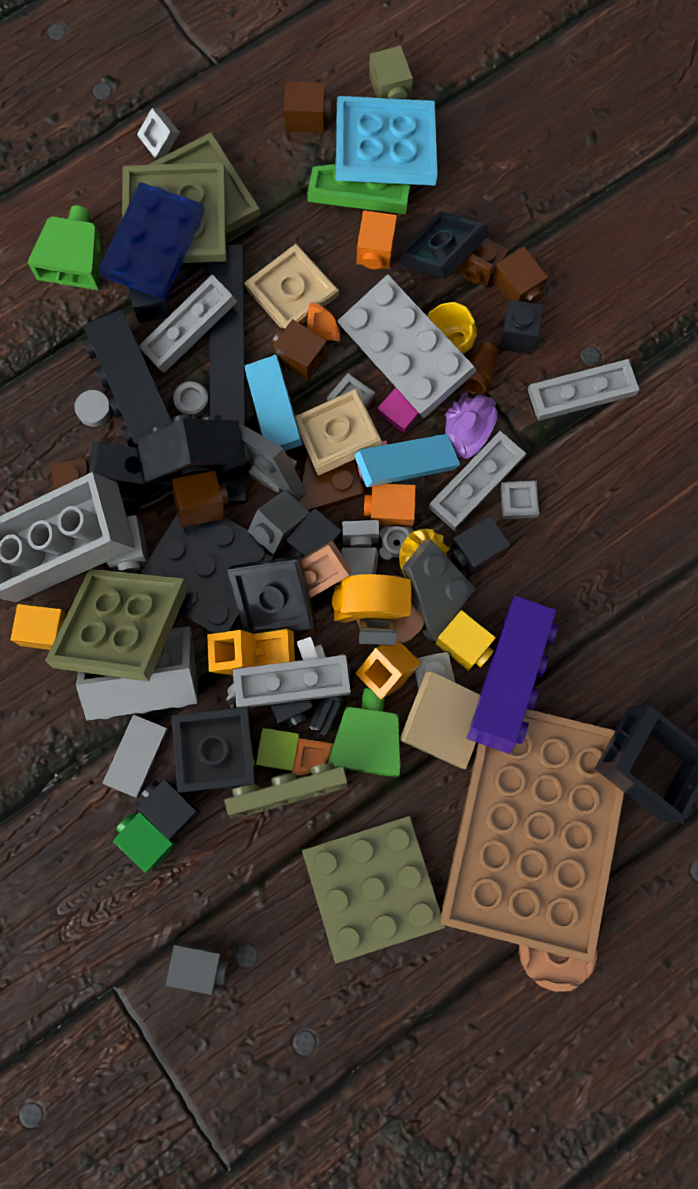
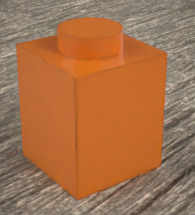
(376, 240)
(391, 505)

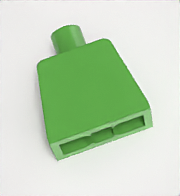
(68, 251)
(368, 739)

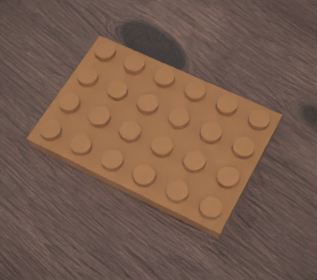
(537, 840)

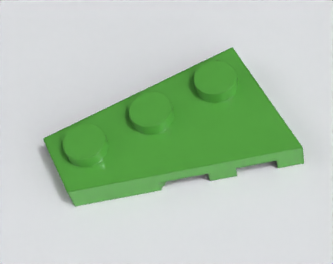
(363, 195)

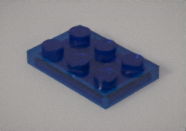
(152, 240)

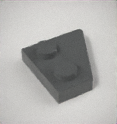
(271, 461)
(436, 587)

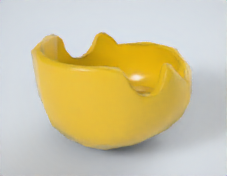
(456, 324)

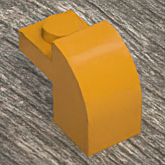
(372, 597)
(244, 649)

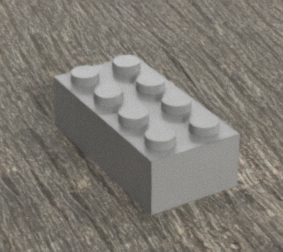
(61, 536)

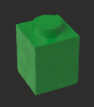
(143, 841)

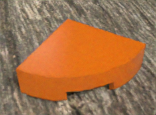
(323, 322)
(310, 754)

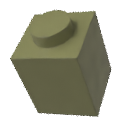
(390, 74)

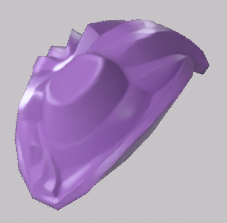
(470, 423)

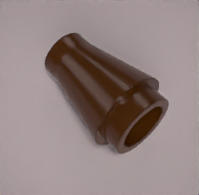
(484, 363)

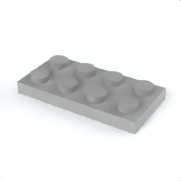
(406, 346)

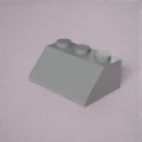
(171, 684)

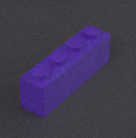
(512, 675)

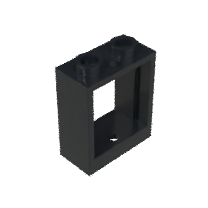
(624, 749)

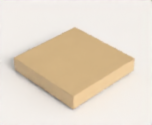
(289, 286)
(337, 431)
(442, 720)

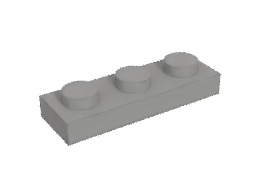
(188, 323)
(583, 389)
(477, 480)
(291, 681)

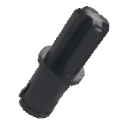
(328, 709)

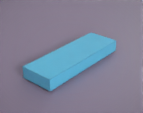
(273, 403)
(406, 460)

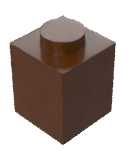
(306, 107)
(520, 277)
(299, 349)
(199, 498)

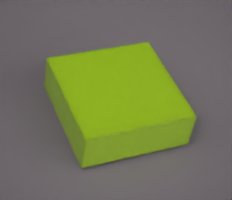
(277, 749)

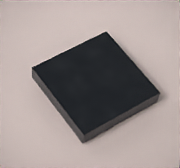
(443, 244)
(272, 595)

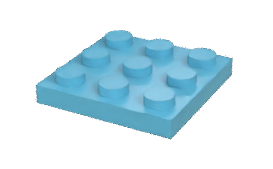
(386, 140)

